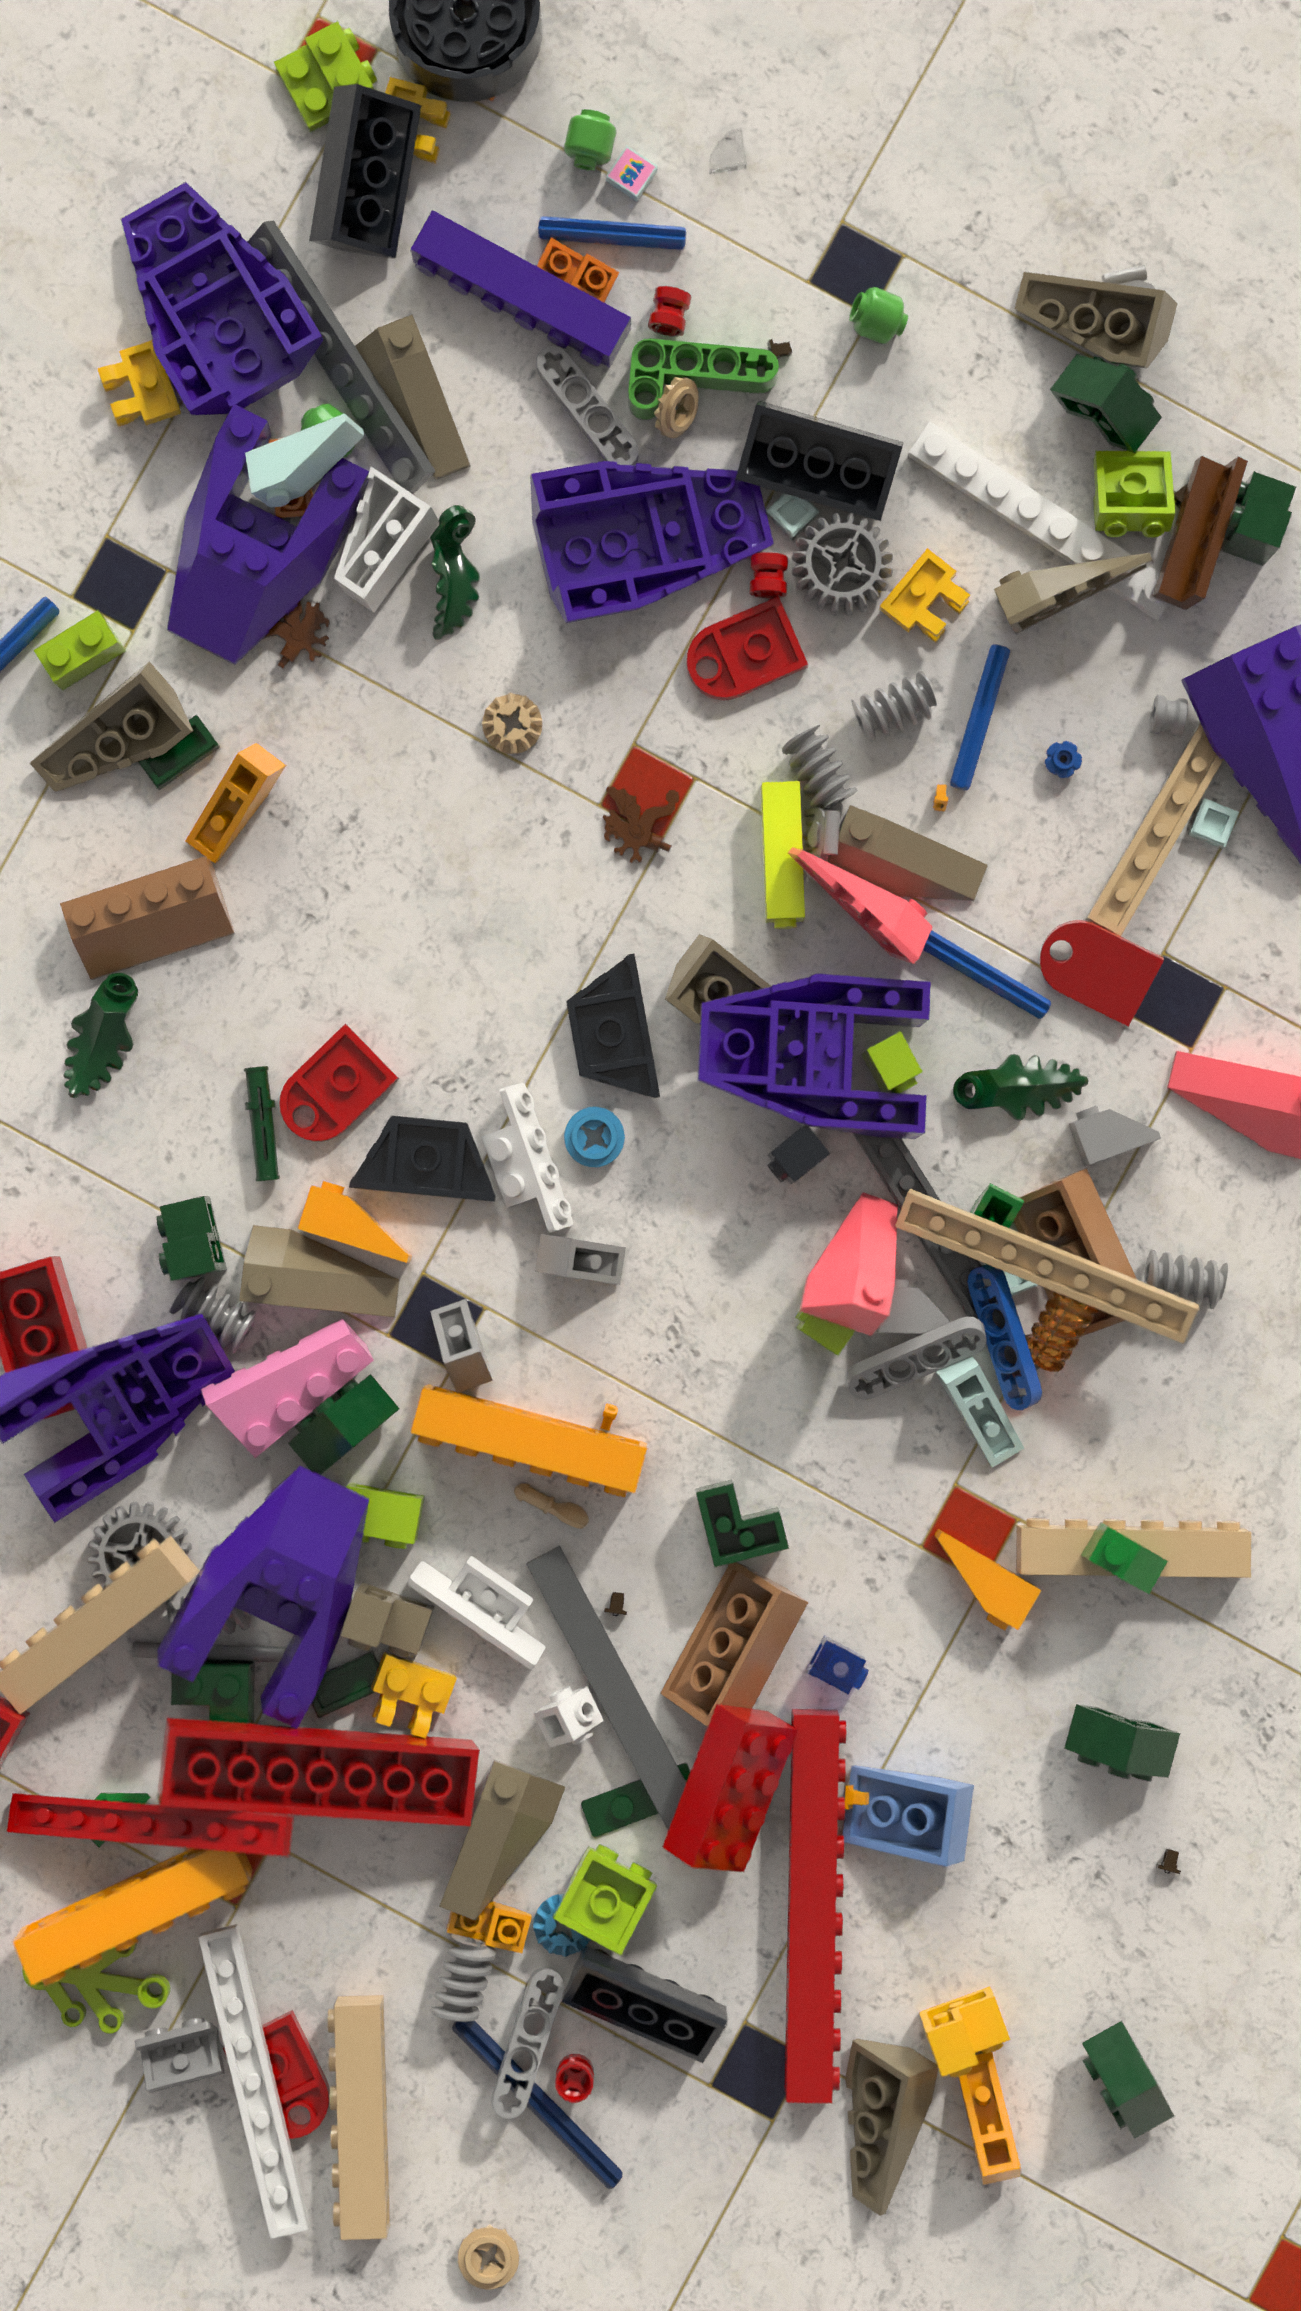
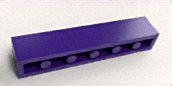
(520, 289)

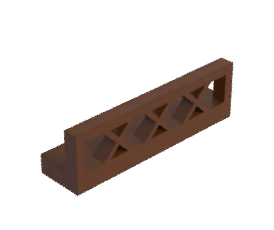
(1199, 532)

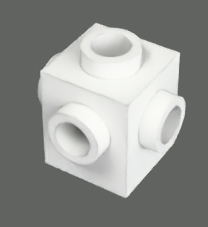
(568, 1716)

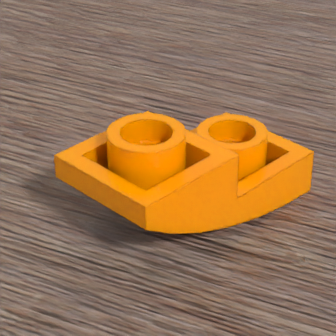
(496, 1926)

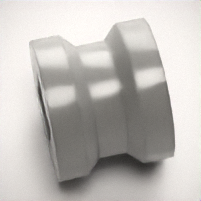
(1168, 715)

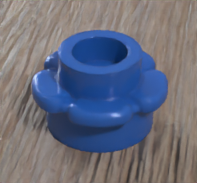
(1053, 762)

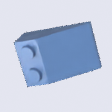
(910, 1815)

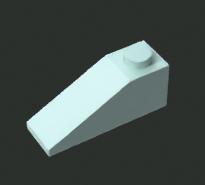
(298, 461)
(980, 1410)

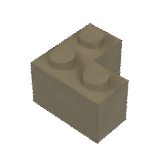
(388, 1619)

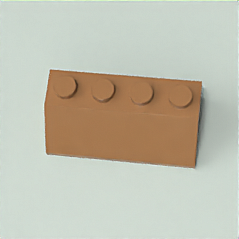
(148, 917)
(1074, 1220)
(734, 1643)

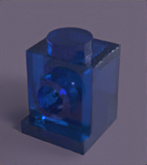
(828, 1655)

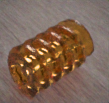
(1058, 1331)

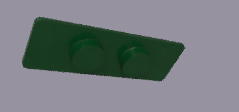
(621, 1806)

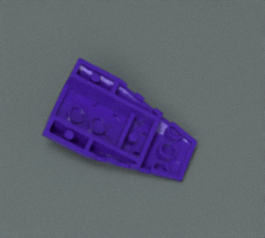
(215, 305)
(639, 532)
(1254, 723)

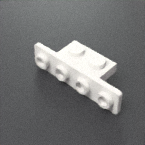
(523, 1160)
(483, 1604)

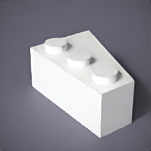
(383, 541)

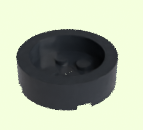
(470, 56)

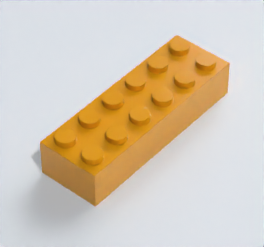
(528, 1438)
(128, 1909)

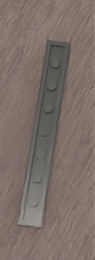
(900, 1174)
(609, 1681)

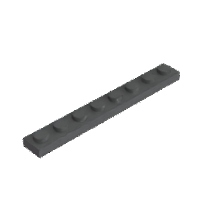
(348, 369)

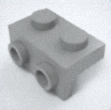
(180, 2054)

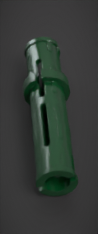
(258, 1078)

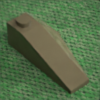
(708, 974)
(302, 1273)
(503, 1830)
(889, 2102)

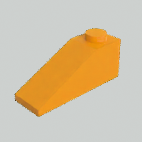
(235, 801)
(345, 1221)
(994, 1587)
(989, 2122)

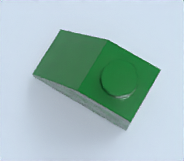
(1124, 1558)

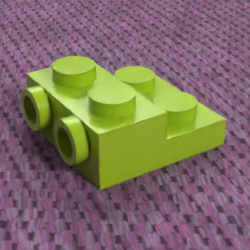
(319, 67)
(1133, 492)
(605, 1898)

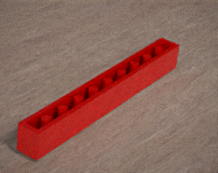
(812, 1906)

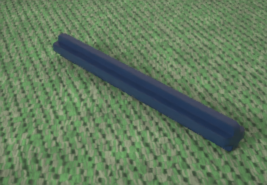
(542, 2106)

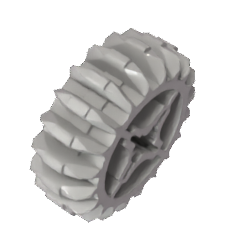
(856, 535)
(142, 1536)

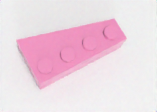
(286, 1387)

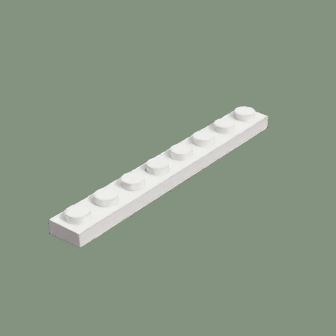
(1029, 512)
(254, 2081)

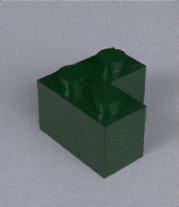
(1109, 399)
(1259, 518)
(192, 1239)
(342, 1423)
(733, 1535)
(222, 1686)
(1121, 1743)
(1130, 2086)

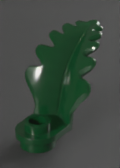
(454, 570)
(101, 1035)
(1019, 1086)

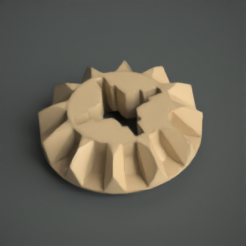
(680, 393)
(518, 740)
(494, 2273)

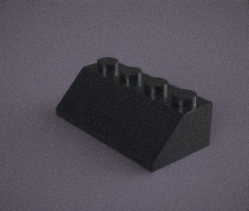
(365, 171)
(819, 460)
(645, 2004)

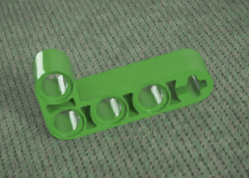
(704, 375)

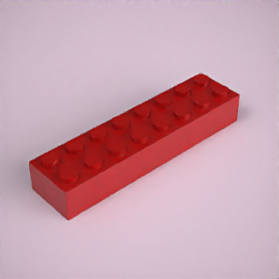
(317, 1772)

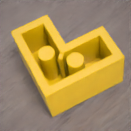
(962, 2029)

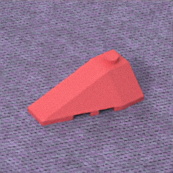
(890, 920)
(1246, 1098)
(857, 1269)

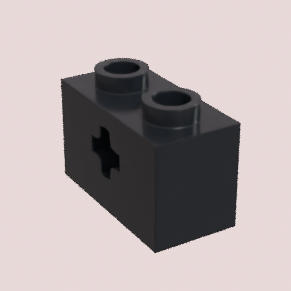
(797, 1155)

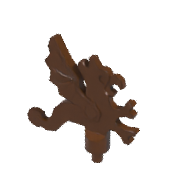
(300, 635)
(638, 830)

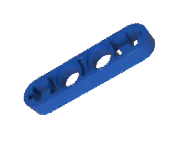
(1011, 1335)

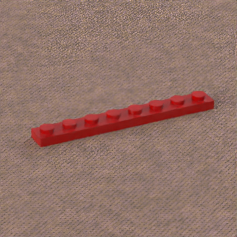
(151, 1824)

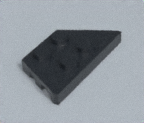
(613, 1031)
(425, 1160)

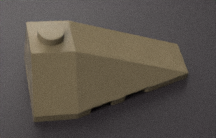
(1106, 318)
(409, 380)
(1048, 591)
(127, 726)
(904, 860)

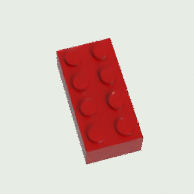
(37, 1317)
(730, 1788)

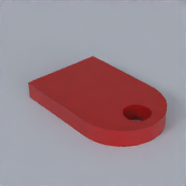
(748, 650)
(1101, 971)
(337, 1084)
(296, 2073)

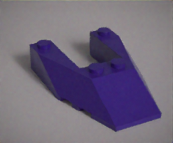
(244, 564)
(795, 1050)
(127, 1396)
(287, 1567)

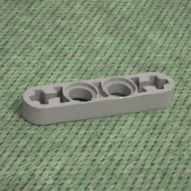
(591, 406)
(920, 1364)
(523, 2041)

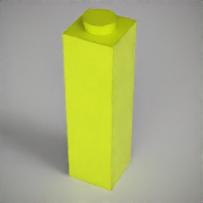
(781, 872)

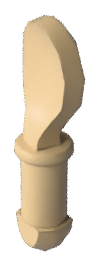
(567, 1512)

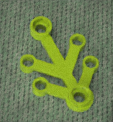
(91, 1979)

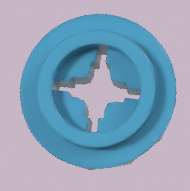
(593, 1118)
(559, 1942)

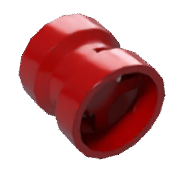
(669, 311)
(768, 575)
(574, 2085)

